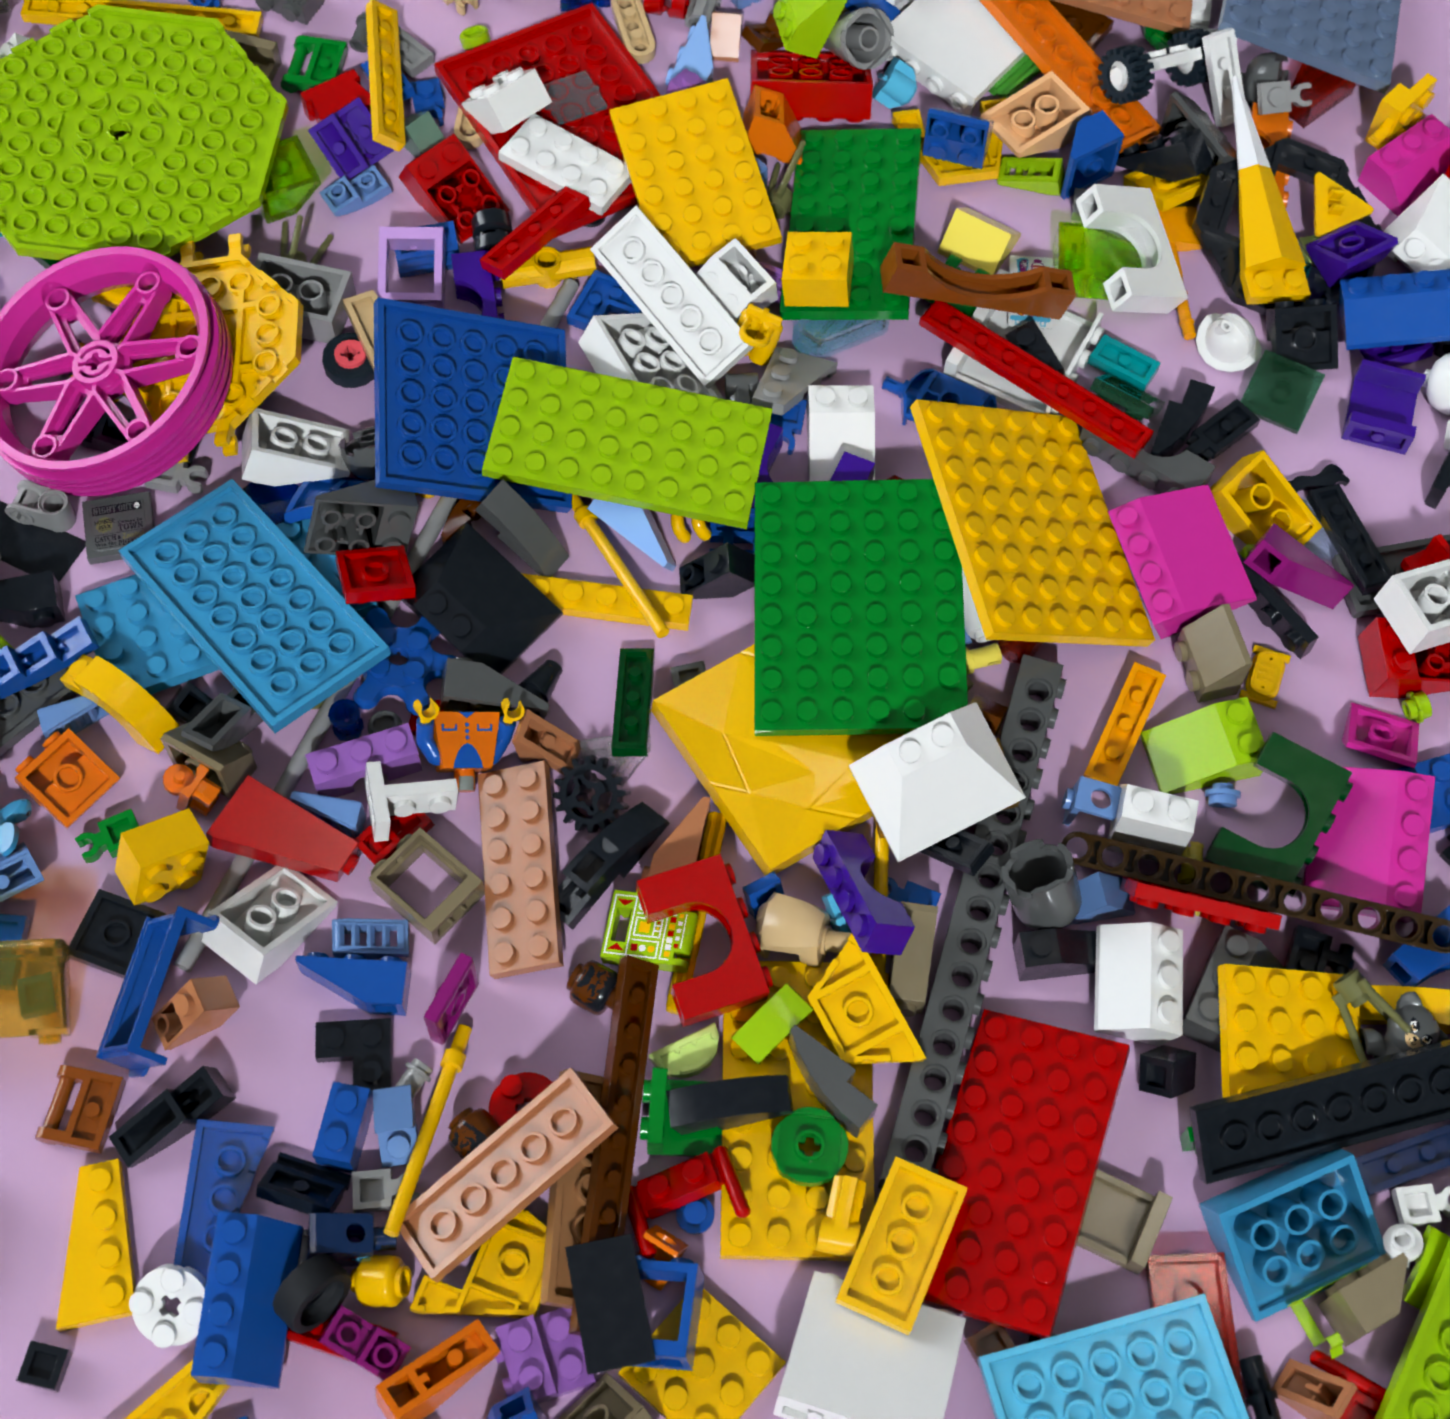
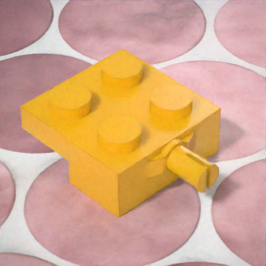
(1400, 111)

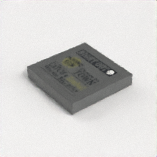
(115, 523)

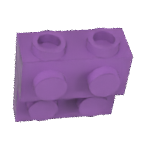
(542, 1356)

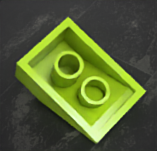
(806, 23)
(1205, 747)

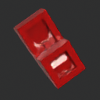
(398, 829)

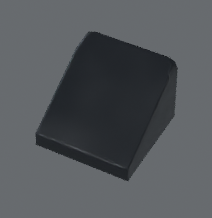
(187, 703)

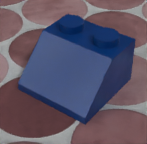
(1092, 153)

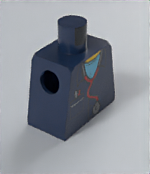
(331, 1234)

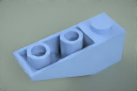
(696, 54)

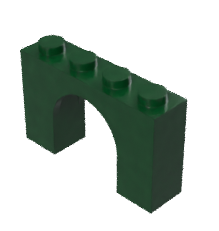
(1319, 787)

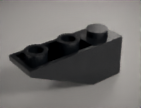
(1169, 158)

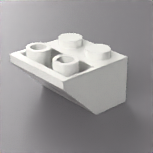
(507, 100)

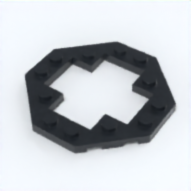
(1218, 199)

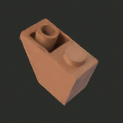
(195, 1010)

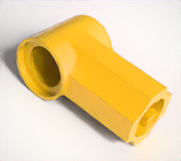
(840, 1226)

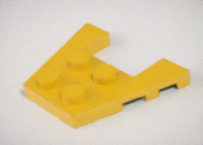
(948, 172)
(502, 1278)

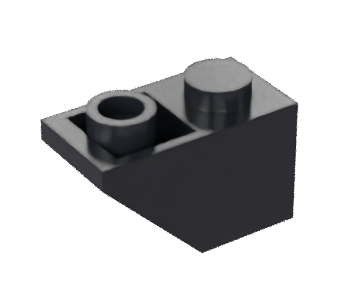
(718, 573)

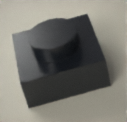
(44, 1366)

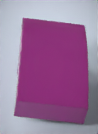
(364, 1343)

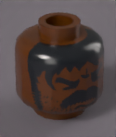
(593, 987)
(470, 1130)

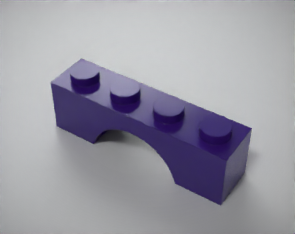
(475, 283)
(875, 920)

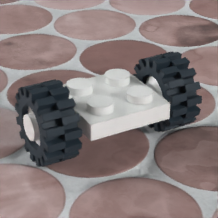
(1128, 70)

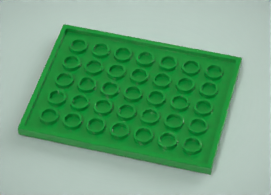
(855, 608)

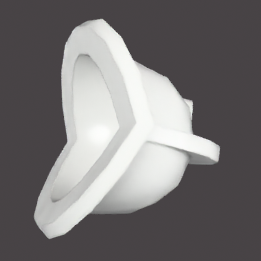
(1227, 342)

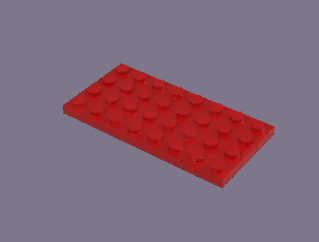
(1029, 1153)

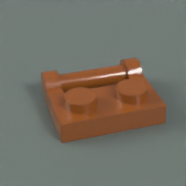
(91, 1113)

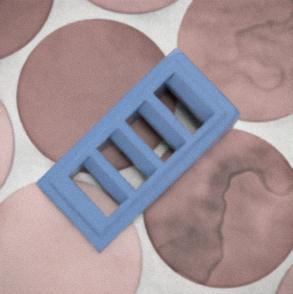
(71, 714)
(340, 813)
(370, 926)

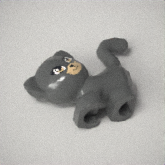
(1423, 1032)

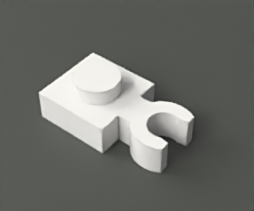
(1420, 1205)

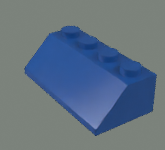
(1395, 309)
(238, 1330)

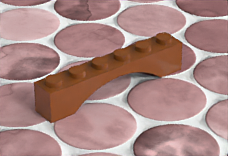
(918, 274)

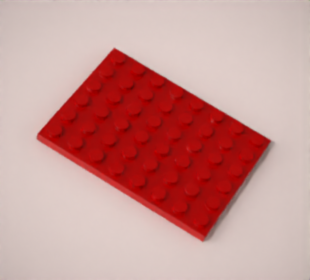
(556, 50)

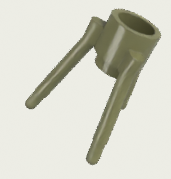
(781, 195)
(294, 253)
(1356, 990)

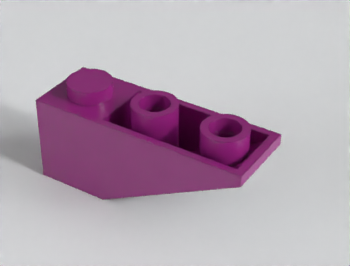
(1296, 569)

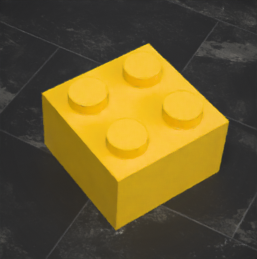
(818, 269)
(161, 857)

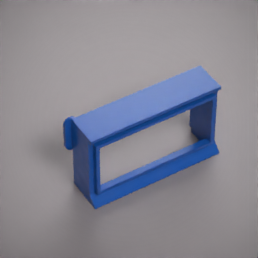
(142, 987)

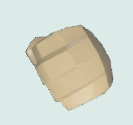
(797, 928)

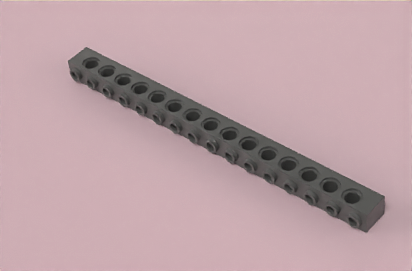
(1033, 678)

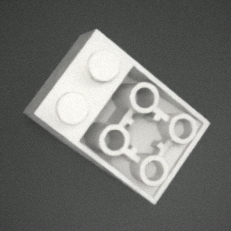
(737, 279)

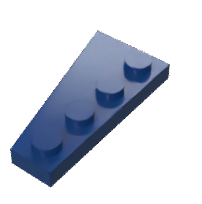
(218, 1180)

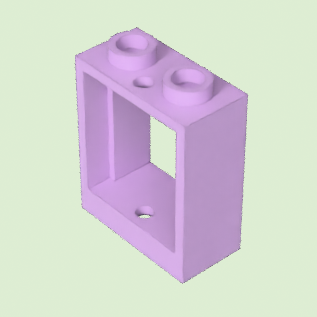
(413, 239)

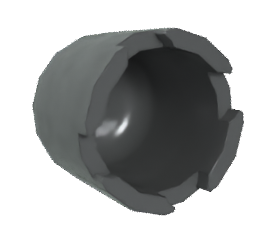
(1042, 885)

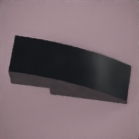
(1182, 419)
(729, 1103)
(172, 1116)

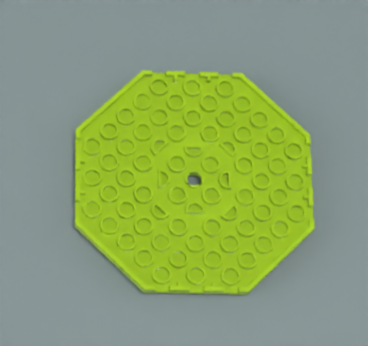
(194, 147)

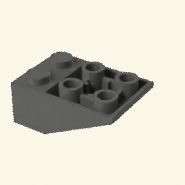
(361, 519)

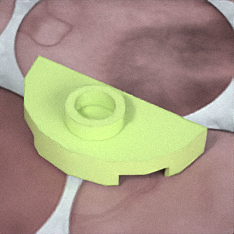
(689, 1054)

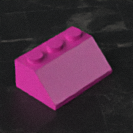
(1408, 164)

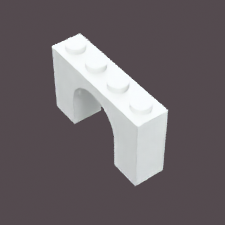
(1134, 215)

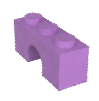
(341, 765)

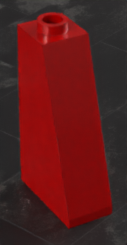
(279, 832)

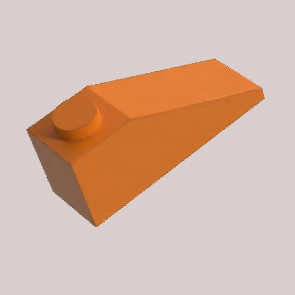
(436, 1374)

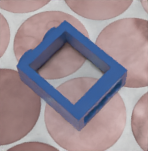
(680, 1353)

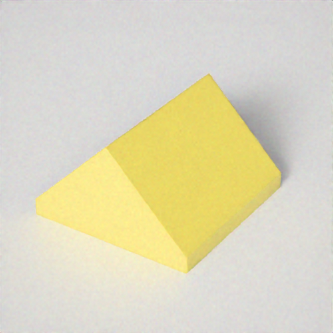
(978, 240)

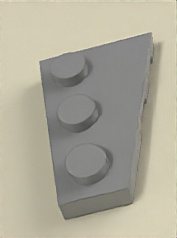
(788, 379)

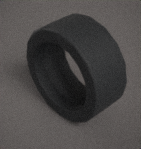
(312, 1293)

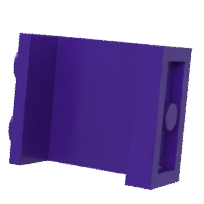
(1382, 406)

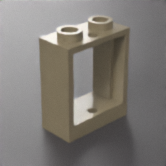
(451, 909)

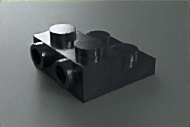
(1305, 333)

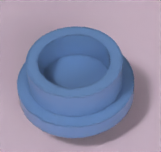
(1222, 795)

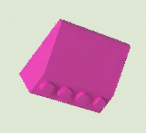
(1181, 556)
(1377, 841)

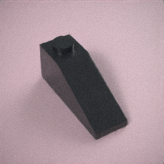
(32, 600)
(1054, 953)

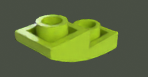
(772, 1023)
(1425, 1267)

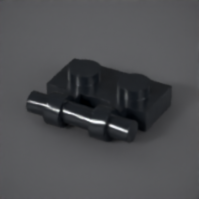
(1311, 952)

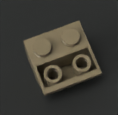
(1366, 1298)

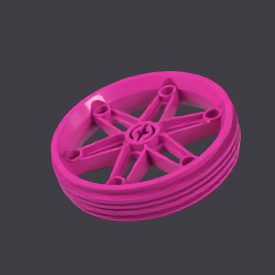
(106, 370)

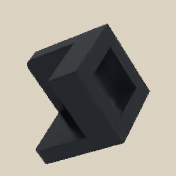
(1167, 1071)

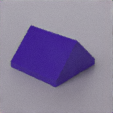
(1349, 251)

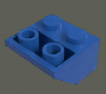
(957, 137)

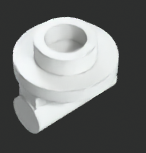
(1404, 1239)

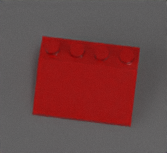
(815, 87)

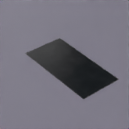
(37, 548)
(610, 1304)

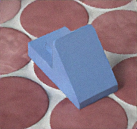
(395, 1124)

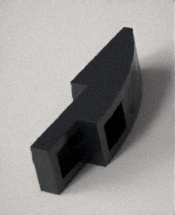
(606, 857)

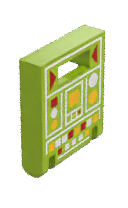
(652, 941)

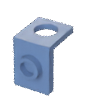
(1080, 800)

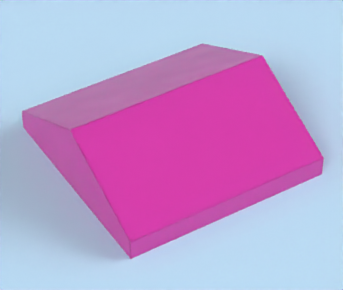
(1381, 735)

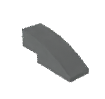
(522, 530)
(222, 722)
(831, 1082)

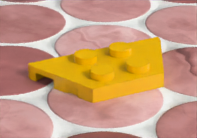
(861, 1012)

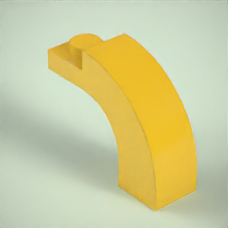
(122, 698)

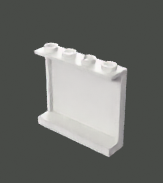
(954, 49)
(1068, 339)
(863, 1369)

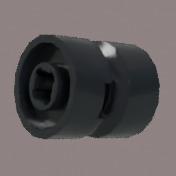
(490, 227)

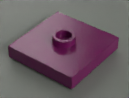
(451, 999)

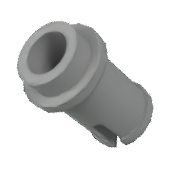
(416, 1075)

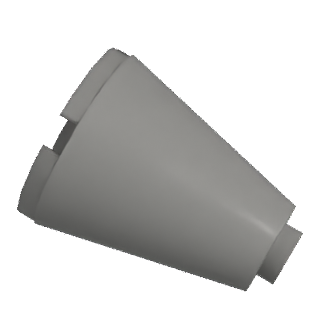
(861, 38)

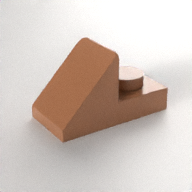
(543, 741)

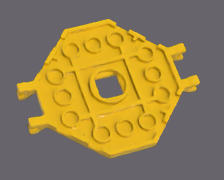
(263, 331)

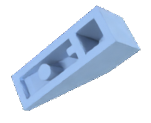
(637, 527)

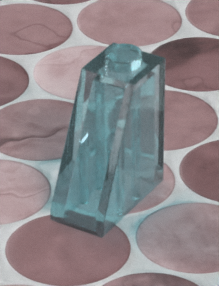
(831, 337)

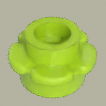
(1416, 706)

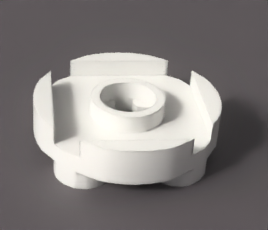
(148, 1304)

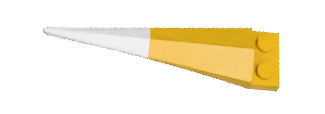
(1268, 245)

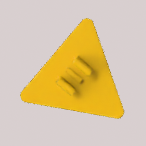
(1335, 206)

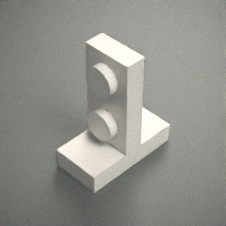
(404, 799)

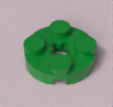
(793, 1162)

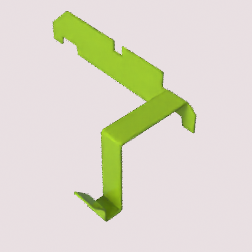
(1311, 1328)

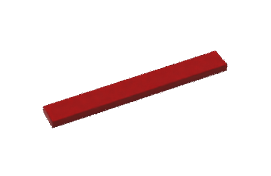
(1036, 378)

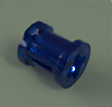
(343, 710)

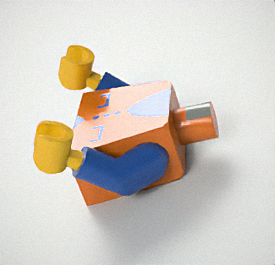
(464, 740)

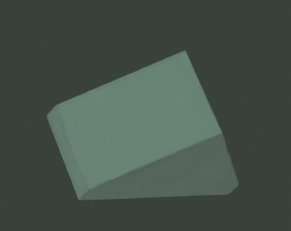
(421, 133)

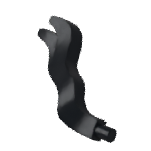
(1328, 476)

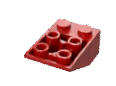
(450, 185)
(1393, 671)

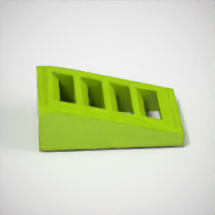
(1050, 171)

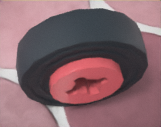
(346, 372)

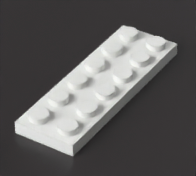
(671, 297)

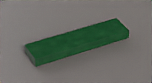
(633, 702)

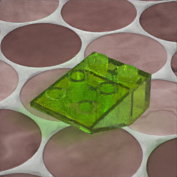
(1091, 257)

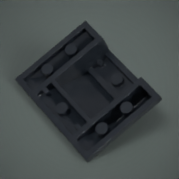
(480, 601)

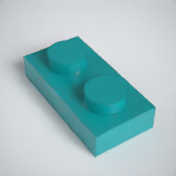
(1123, 362)

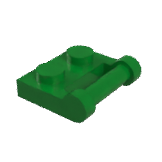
(324, 64)

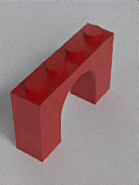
(709, 889)

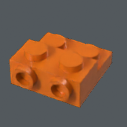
(65, 777)

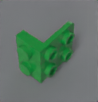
(657, 1129)

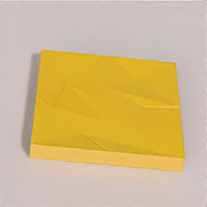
(768, 788)

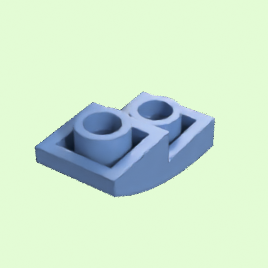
(350, 196)

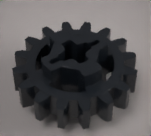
(584, 782)

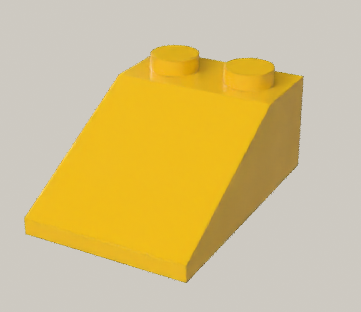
(1256, 496)

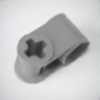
(37, 507)

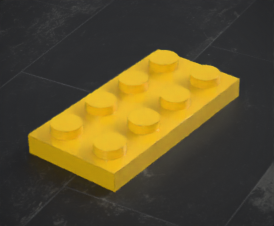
(901, 1246)

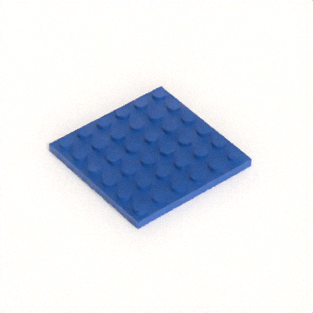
(440, 395)

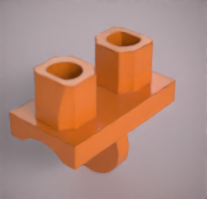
(192, 790)

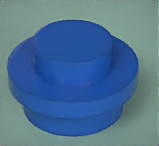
(696, 1216)

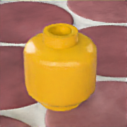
(381, 1281)

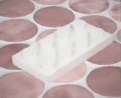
(564, 160)

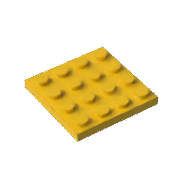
(1279, 1026)

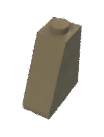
(911, 969)

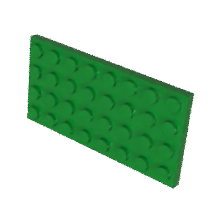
(865, 187)

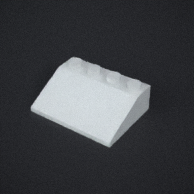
(636, 351)

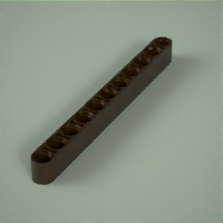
(1274, 899)

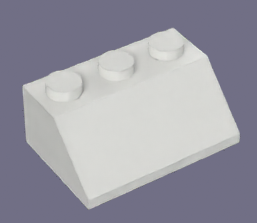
(1139, 982)

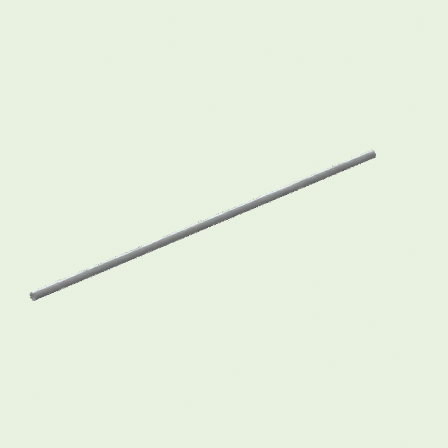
(321, 722)

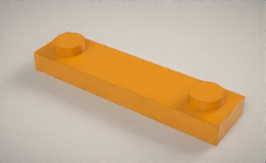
(1125, 724)

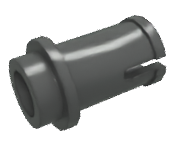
(359, 38)

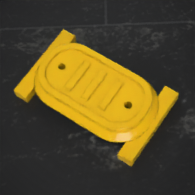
(1265, 676)

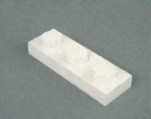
(1221, 66)

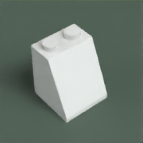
(1153, 820)

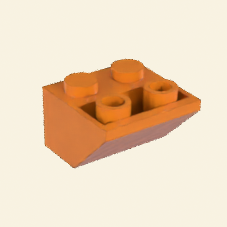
(771, 125)

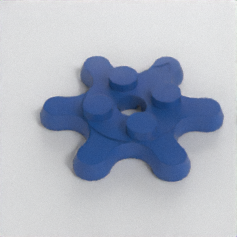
(402, 680)

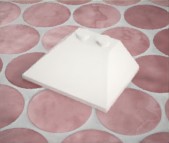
(1424, 230)
(936, 781)

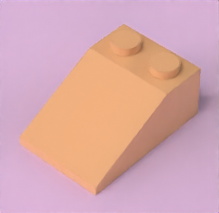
(1038, 117)

